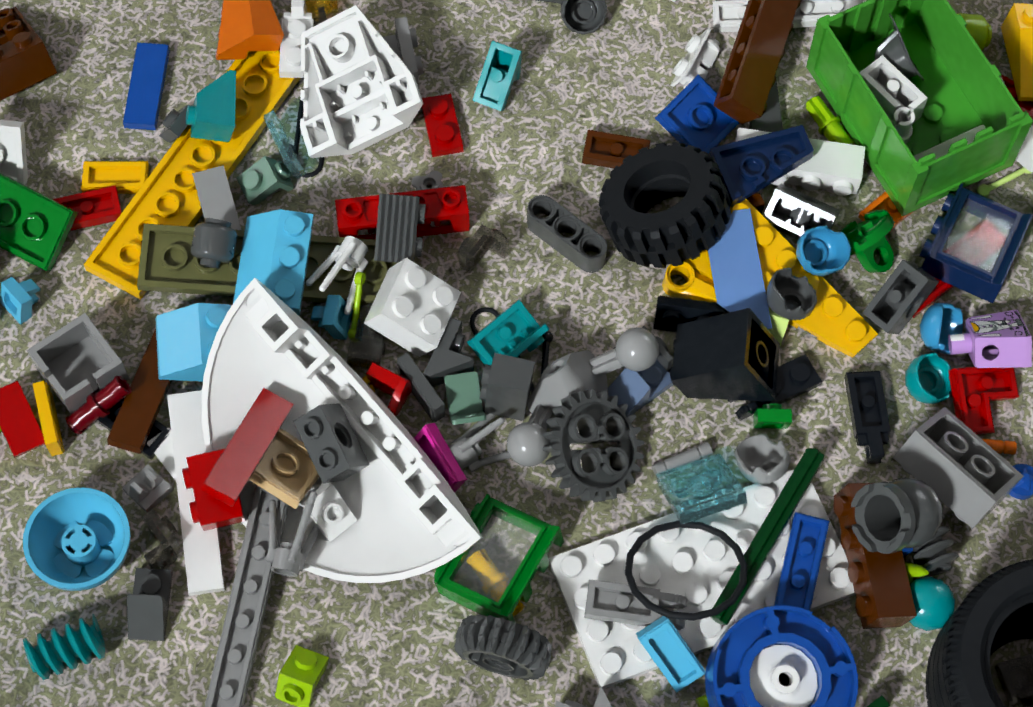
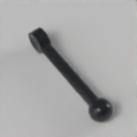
(548, 336)

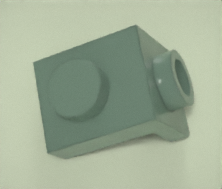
(264, 179)

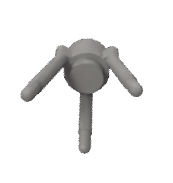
(467, 449)
(291, 557)

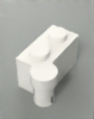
(895, 94)

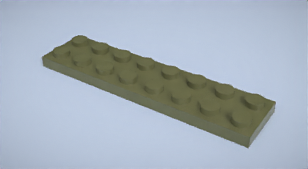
(170, 266)

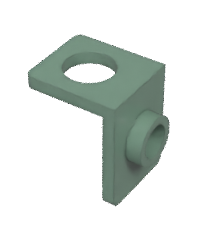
(463, 398)

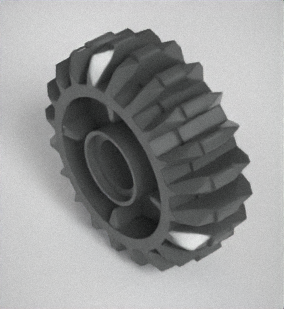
(503, 647)

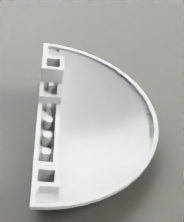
(400, 501)

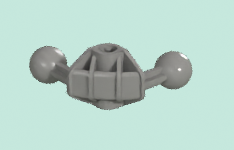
(576, 372)

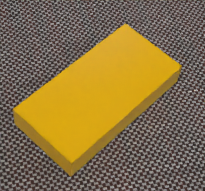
(126, 175)
(48, 418)

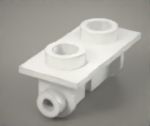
(700, 51)

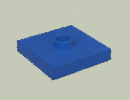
(694, 118)

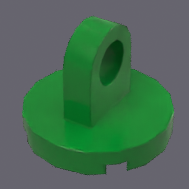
(869, 236)

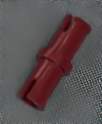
(98, 405)

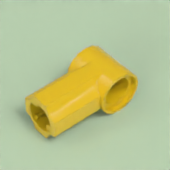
(696, 287)

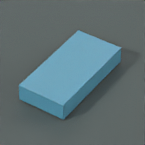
(671, 653)

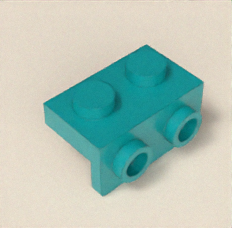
(508, 334)

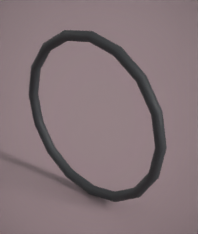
(681, 615)

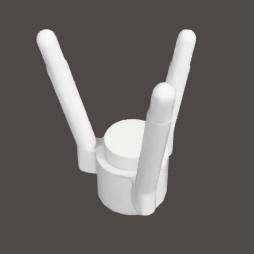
(347, 256)

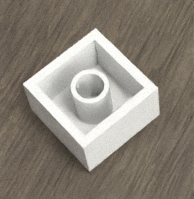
(412, 307)

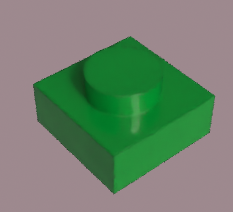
(772, 417)

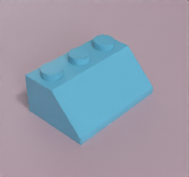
(276, 254)

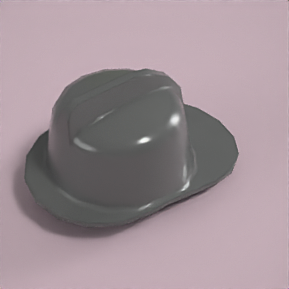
(895, 52)

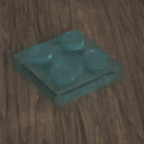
(701, 488)

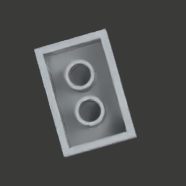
(958, 467)

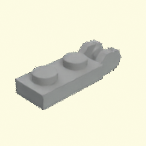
(617, 604)

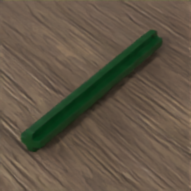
(771, 529)

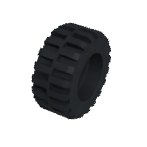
(675, 232)

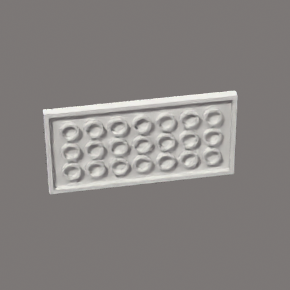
(692, 566)

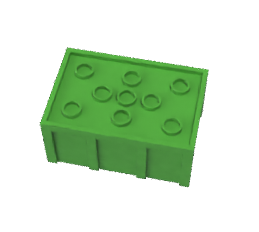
(959, 88)

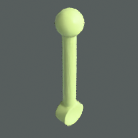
(984, 189)

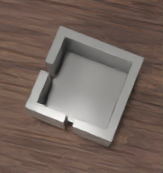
(76, 362)

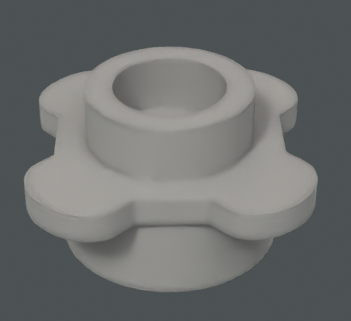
(433, 179)

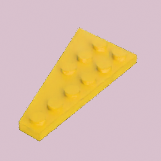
(832, 318)

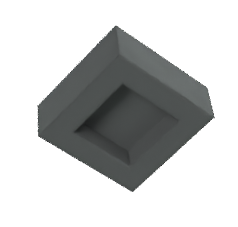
(174, 124)

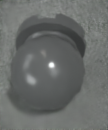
(896, 515)

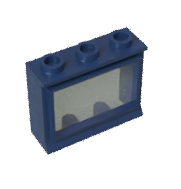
(974, 243)

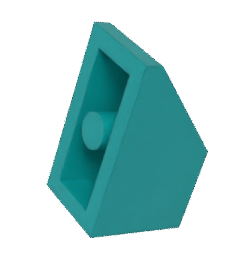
(214, 110)

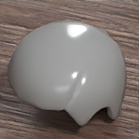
(762, 459)

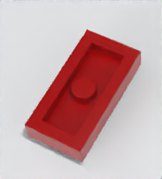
(441, 125)
(93, 207)

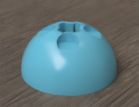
(74, 522)

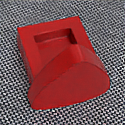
(391, 384)

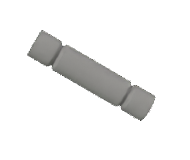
(686, 457)

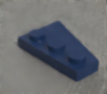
(760, 160)

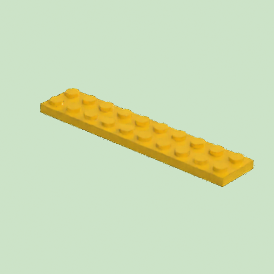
(170, 190)

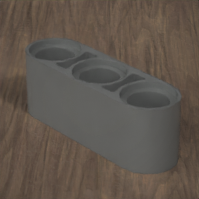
(560, 221)

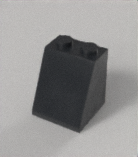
(726, 358)

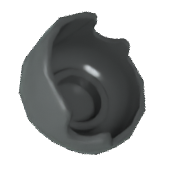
(583, 15)
(790, 295)

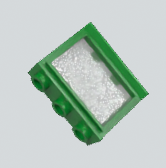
(501, 564)

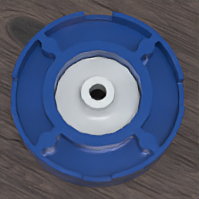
(783, 644)

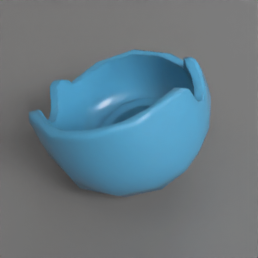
(823, 251)
(938, 323)

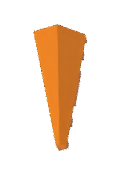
(247, 27)

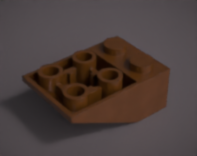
(22, 54)

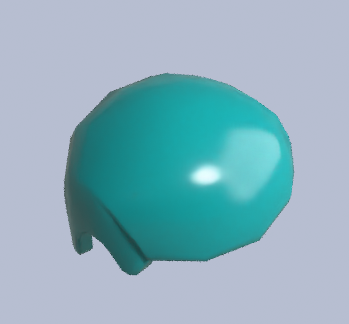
(928, 378)
(932, 602)

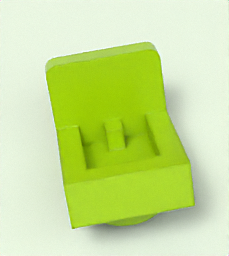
(300, 676)

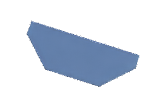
(738, 268)

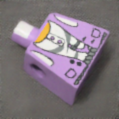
(995, 341)

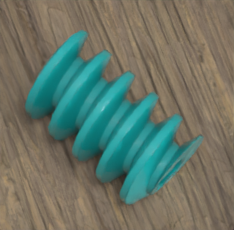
(65, 648)

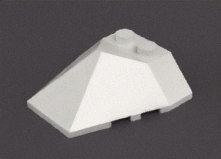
(352, 87)

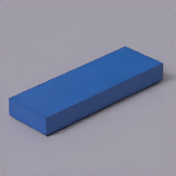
(146, 86)
(801, 561)

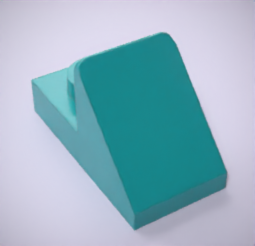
(497, 76)

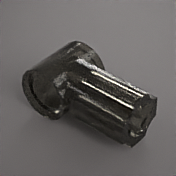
(367, 345)

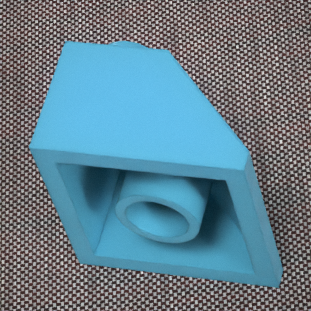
(186, 339)

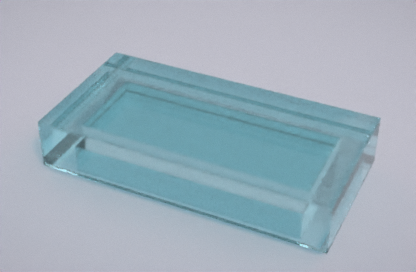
(284, 144)

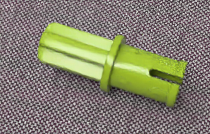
(828, 124)

